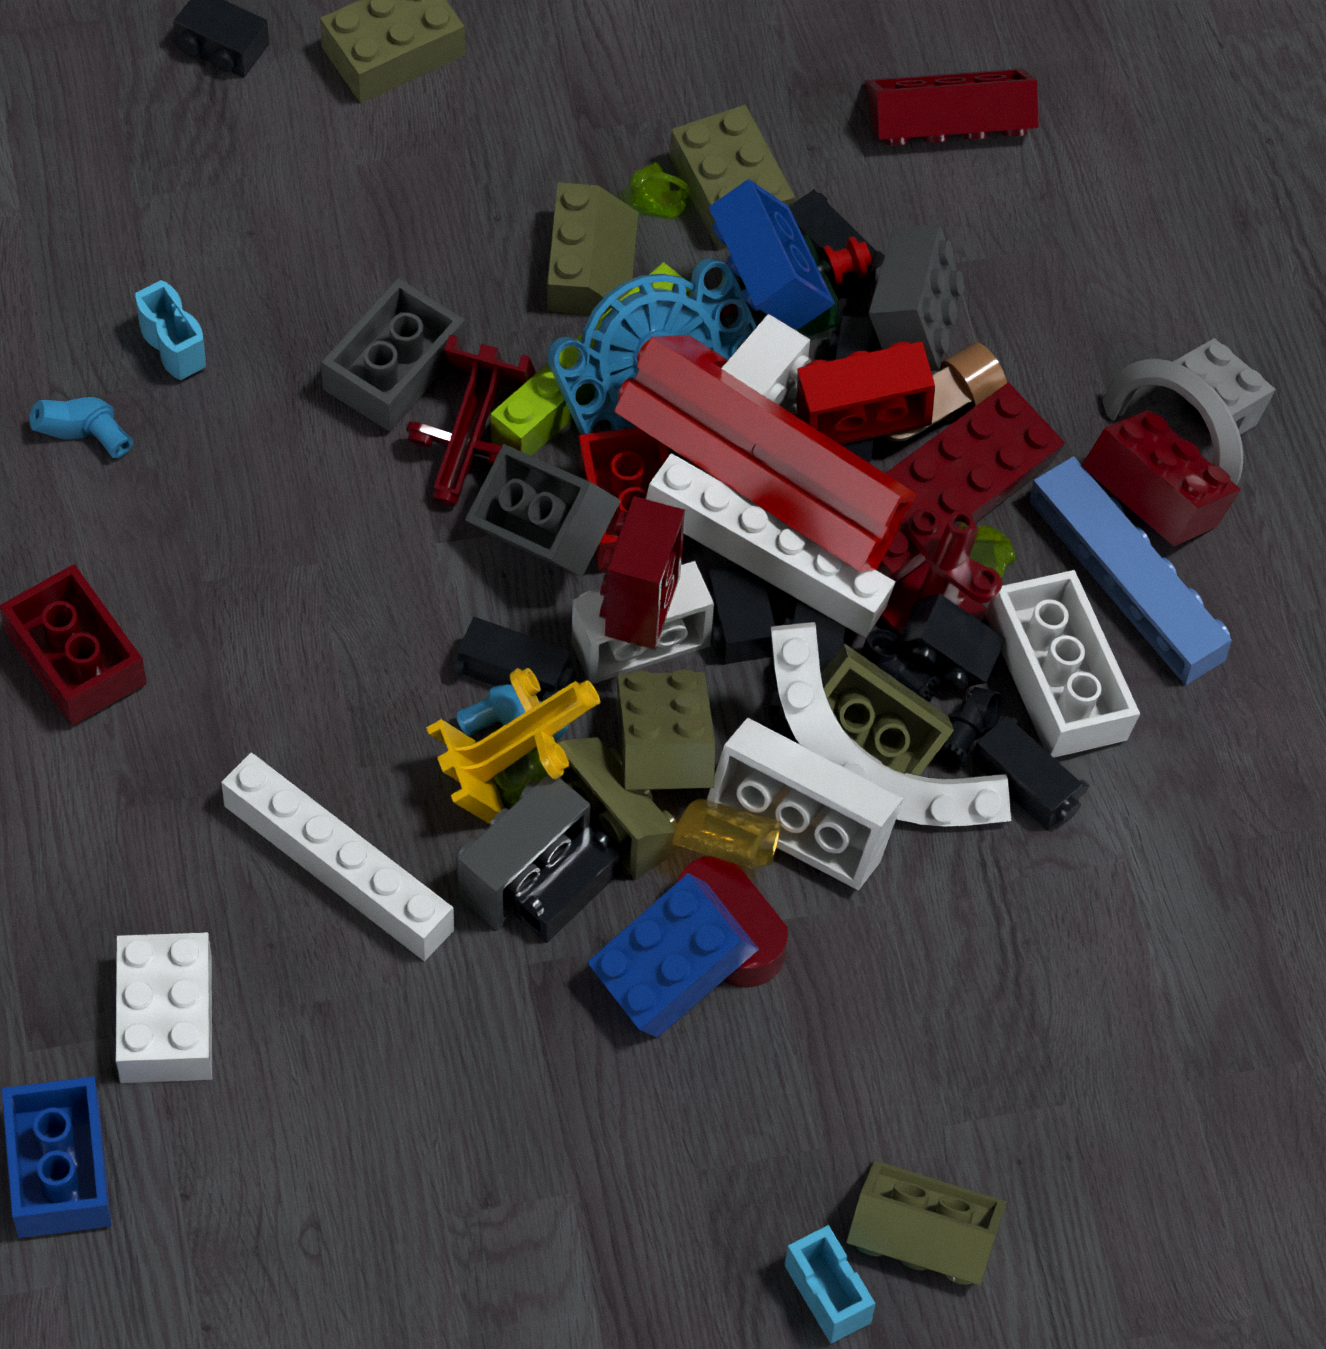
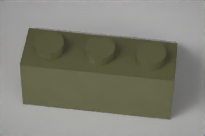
(589, 248)
(883, 713)
(623, 815)
(926, 1223)

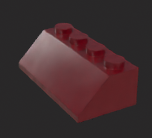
(953, 105)

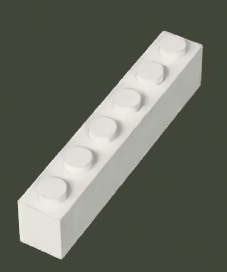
(770, 547)
(338, 856)

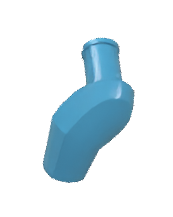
(79, 420)
(500, 706)

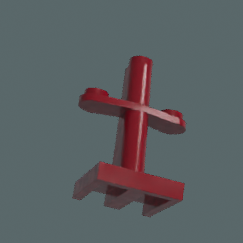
(486, 374)
(945, 572)

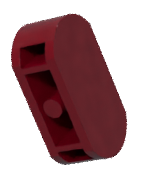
(751, 913)

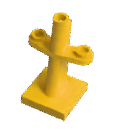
(478, 762)

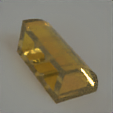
(728, 833)

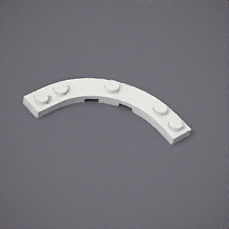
(817, 729)

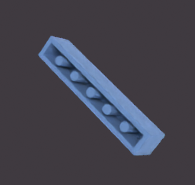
(1130, 570)

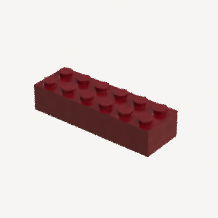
(972, 467)

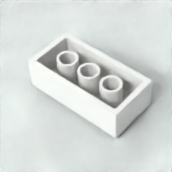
(1062, 664)
(824, 809)

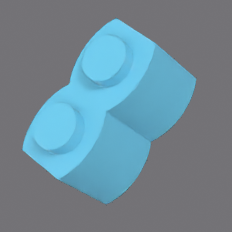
(170, 330)

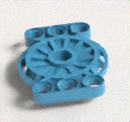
(633, 323)

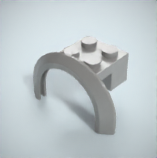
(1215, 383)

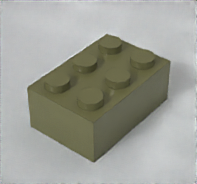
(390, 42)
(721, 155)
(665, 730)

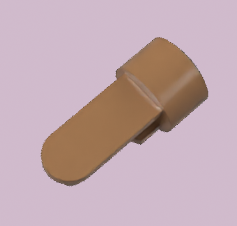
(961, 385)

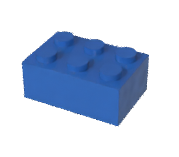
(770, 255)
(672, 955)
(56, 1157)

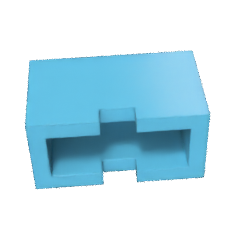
(829, 1284)

